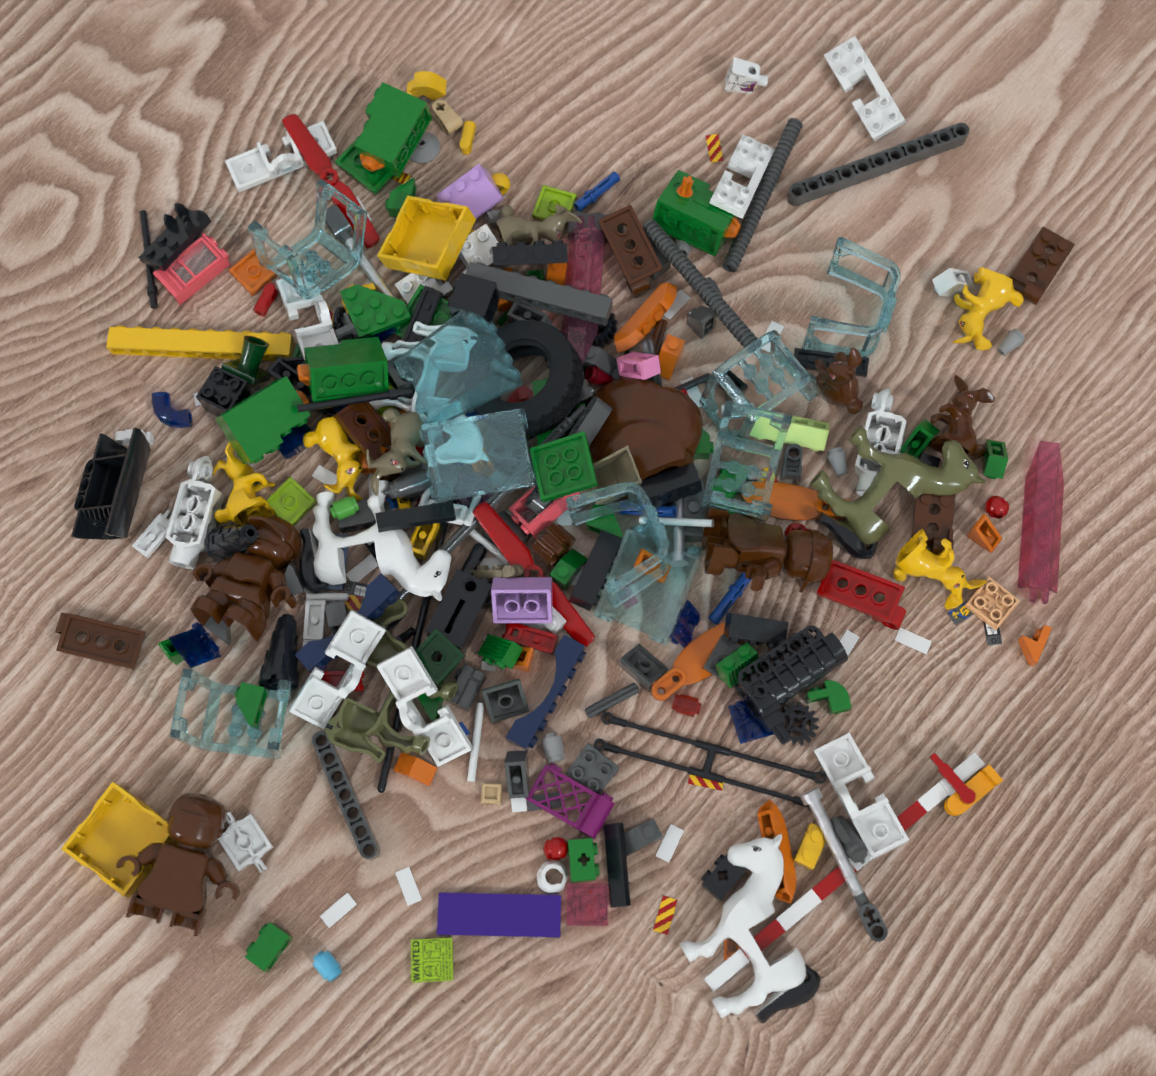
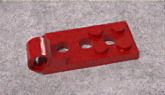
(886, 612)

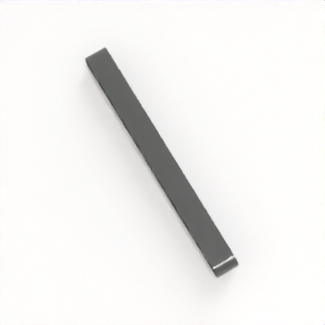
(886, 162)

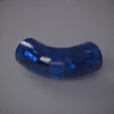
(167, 414)

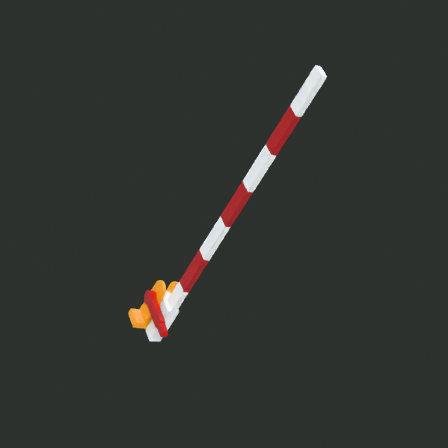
(960, 799)

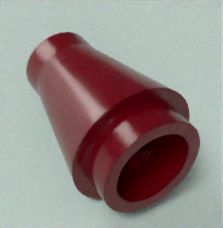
(597, 376)

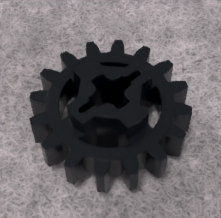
(802, 732)

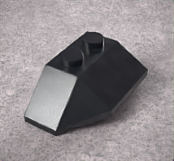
(288, 367)

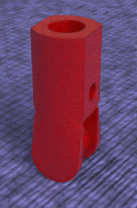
(265, 300)

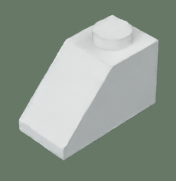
(952, 282)

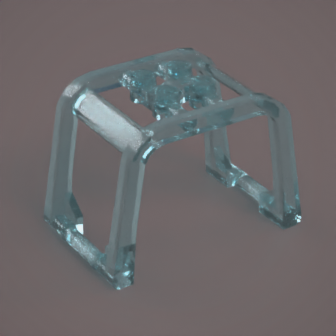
(291, 254)
(886, 292)
(804, 382)
(716, 499)
(636, 500)
(179, 725)

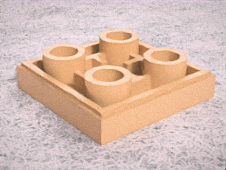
(992, 603)

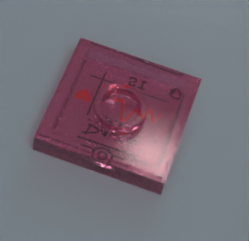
(587, 904)

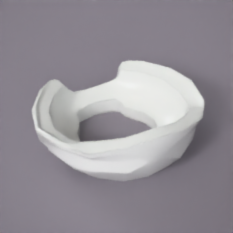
(543, 884)

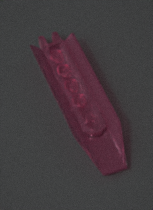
(584, 272)
(1042, 522)

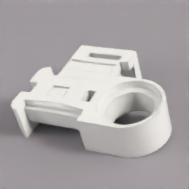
(124, 437)

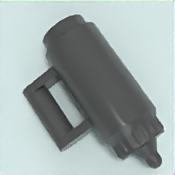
(408, 485)
(849, 839)

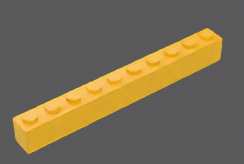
(193, 343)

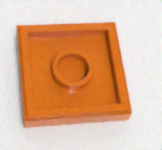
(251, 273)

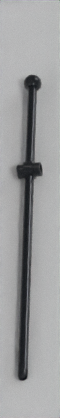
(415, 644)

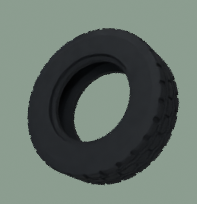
(564, 380)

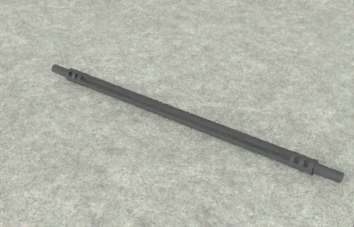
(495, 498)

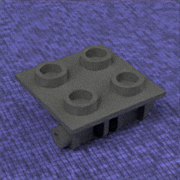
(592, 769)

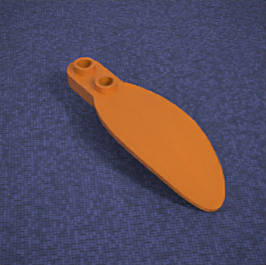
(793, 502)
(689, 664)

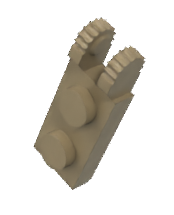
(498, 571)

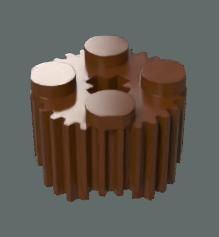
(553, 544)

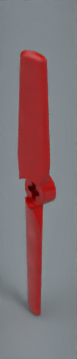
(321, 165)
(517, 553)

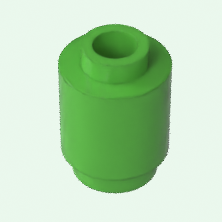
(344, 508)

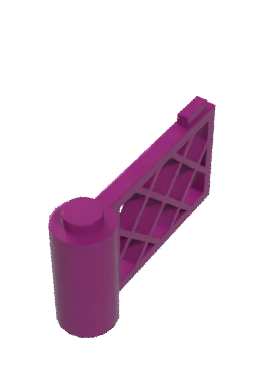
(593, 814)

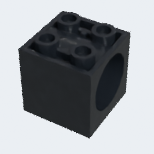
(474, 296)
(222, 391)

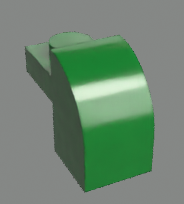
(834, 694)

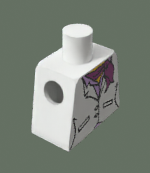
(744, 77)

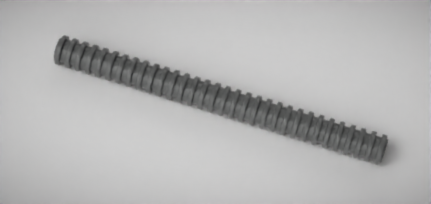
(762, 195)
(699, 283)

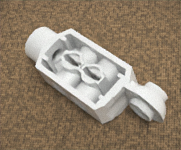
(884, 433)
(193, 514)

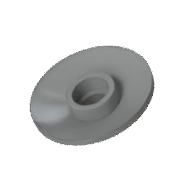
(428, 151)

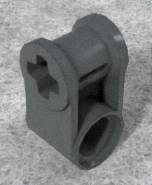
(792, 466)

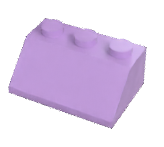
(473, 190)
(522, 600)

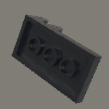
(176, 237)

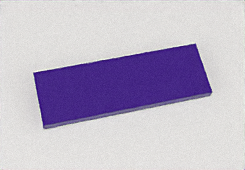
(499, 915)

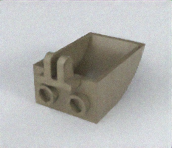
(615, 470)

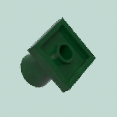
(248, 365)
(432, 648)

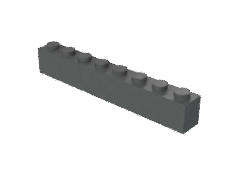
(546, 294)

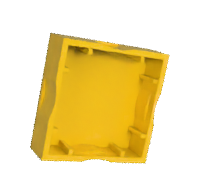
(426, 237)
(116, 828)

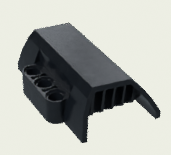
(110, 488)

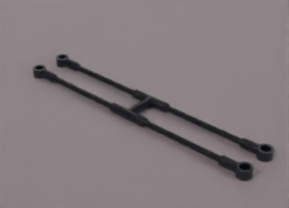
(712, 749)

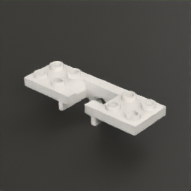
(852, 66)
(748, 160)
(253, 166)
(476, 248)
(311, 336)
(352, 642)
(409, 679)
(875, 824)

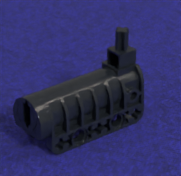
(788, 677)

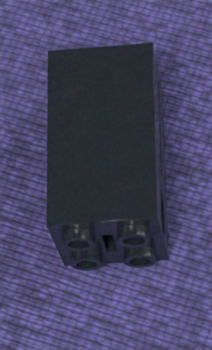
(460, 610)

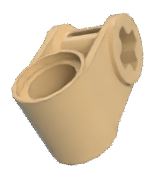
(446, 117)

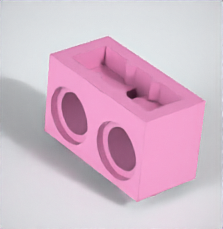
(638, 365)

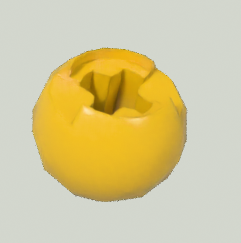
(502, 182)

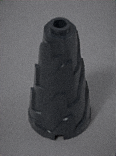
(226, 540)
(280, 658)

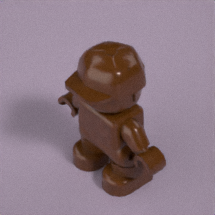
(762, 551)
(250, 581)
(182, 867)

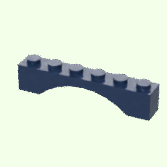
(378, 597)
(526, 728)

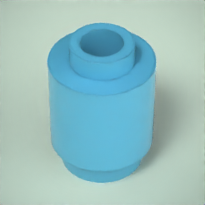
(327, 965)

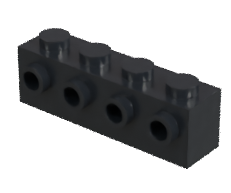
(530, 254)
(595, 570)

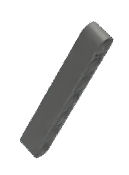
(590, 422)
(349, 804)

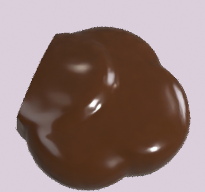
(655, 423)

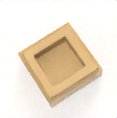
(491, 793)

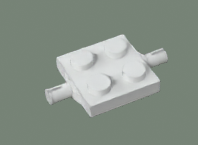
(245, 842)

